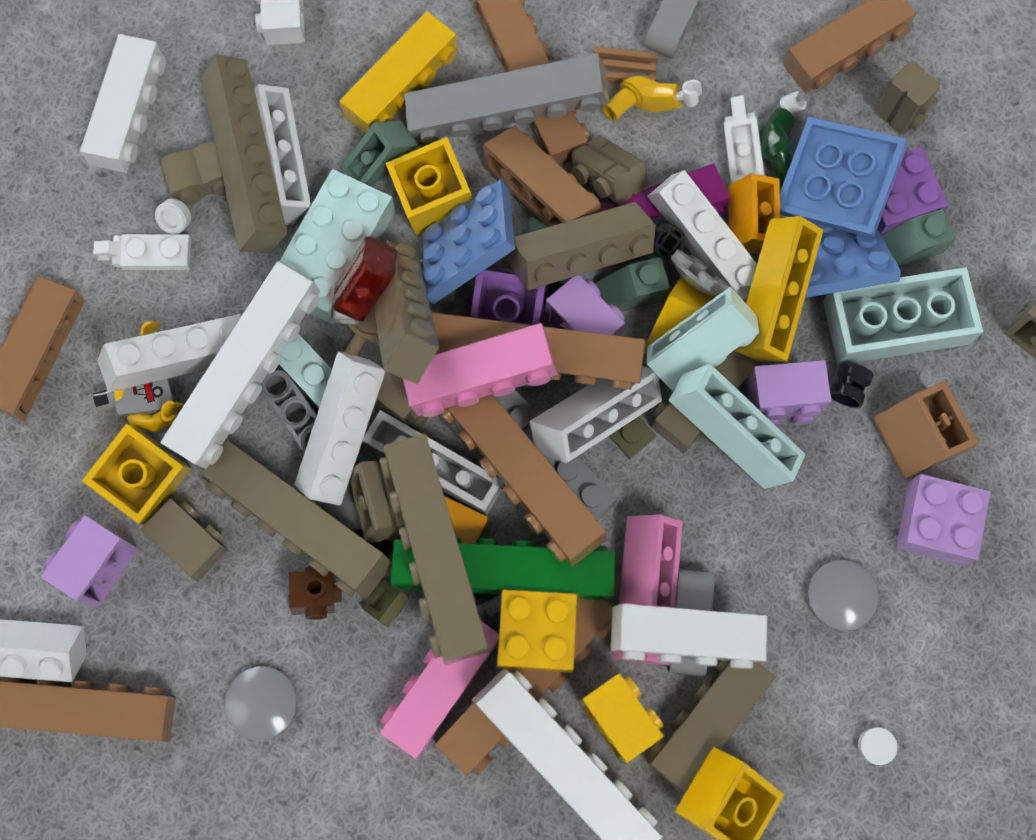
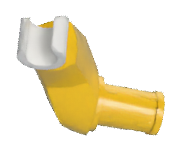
(651, 96)

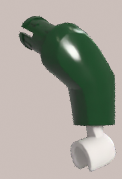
(774, 135)

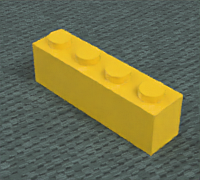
(401, 70)
(781, 286)

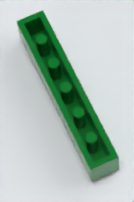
(520, 568)

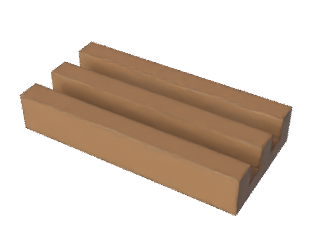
(623, 65)

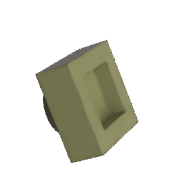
(633, 437)
(385, 603)

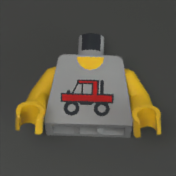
(146, 405)

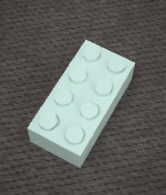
(333, 232)
(903, 316)

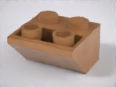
(925, 430)

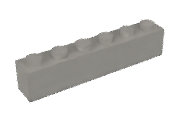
(507, 98)

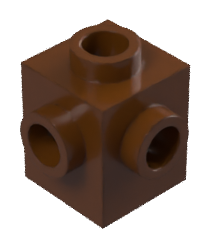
(304, 602)

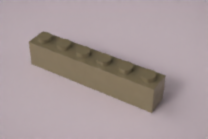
(243, 155)
(405, 319)
(298, 520)
(435, 550)

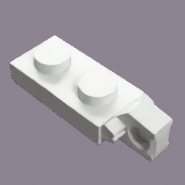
(742, 141)
(146, 251)

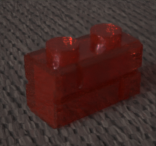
(364, 278)

